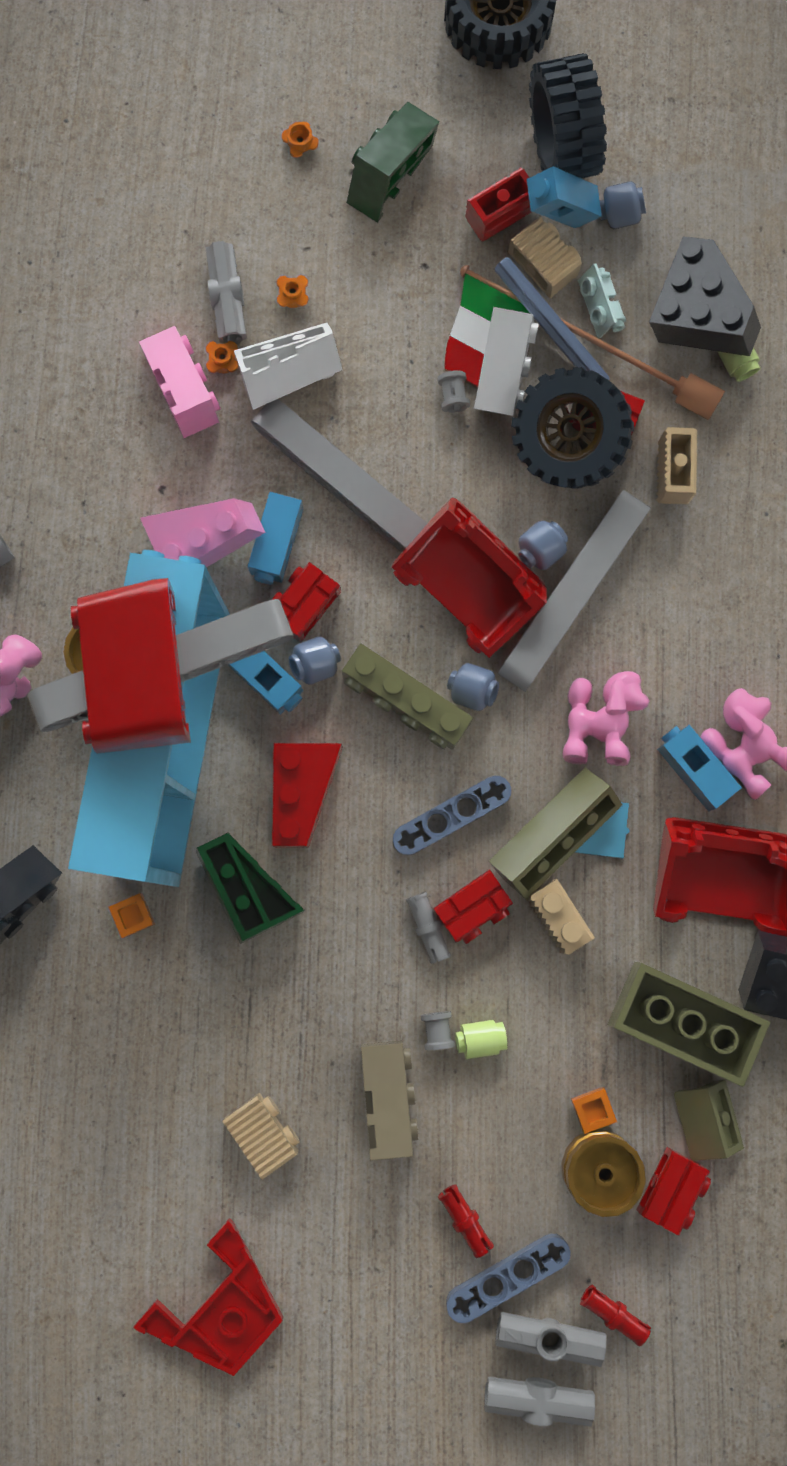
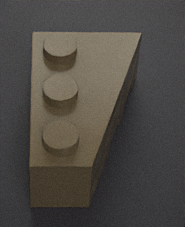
(388, 1100)

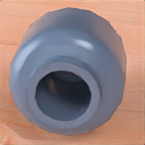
(622, 205)
(542, 545)
(314, 660)
(473, 687)

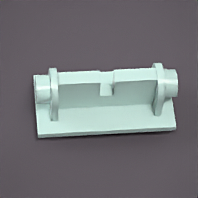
(597, 289)

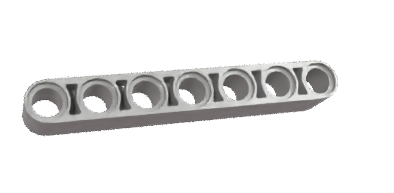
(338, 474)
(574, 591)
(198, 653)

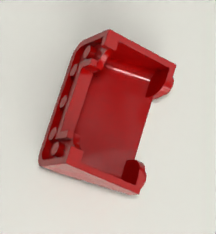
(472, 576)
(131, 667)
(722, 873)

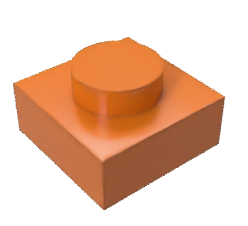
(131, 915)
(593, 1110)

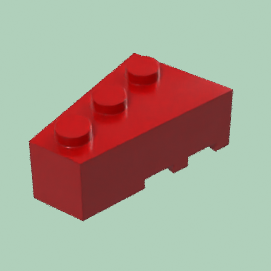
(299, 789)

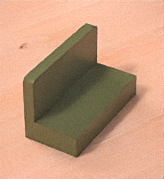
(709, 1121)

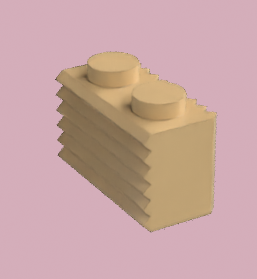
(545, 256)
(677, 466)
(560, 917)
(262, 1135)

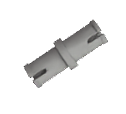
(428, 927)

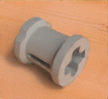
(448, 381)
(438, 1030)

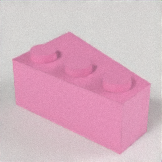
(181, 381)
(204, 530)

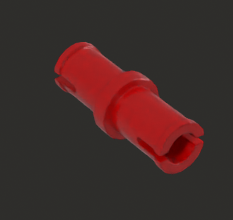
(465, 1221)
(615, 1315)

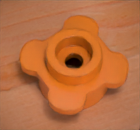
(296, 131)
(295, 299)
(219, 365)

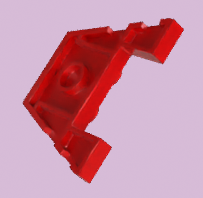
(231, 1320)

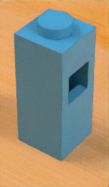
(564, 197)
(274, 547)
(269, 681)
(698, 767)

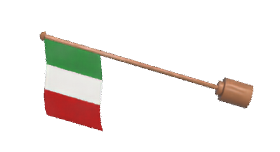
(471, 328)

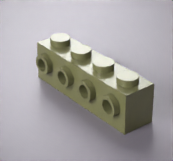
(405, 696)
(549, 835)

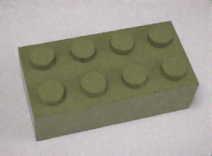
(689, 1023)

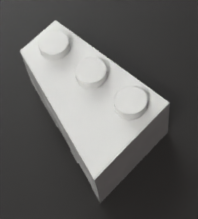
(505, 361)
(287, 363)

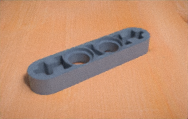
(449, 811)
(511, 1283)

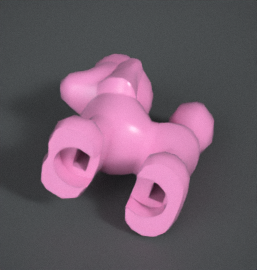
(15, 655)
(609, 724)
(758, 742)

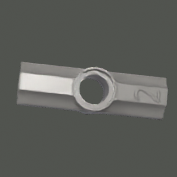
(226, 292)
(573, 1344)
(539, 1401)

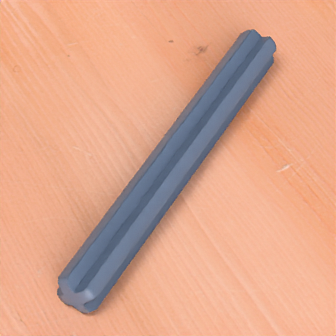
(546, 317)

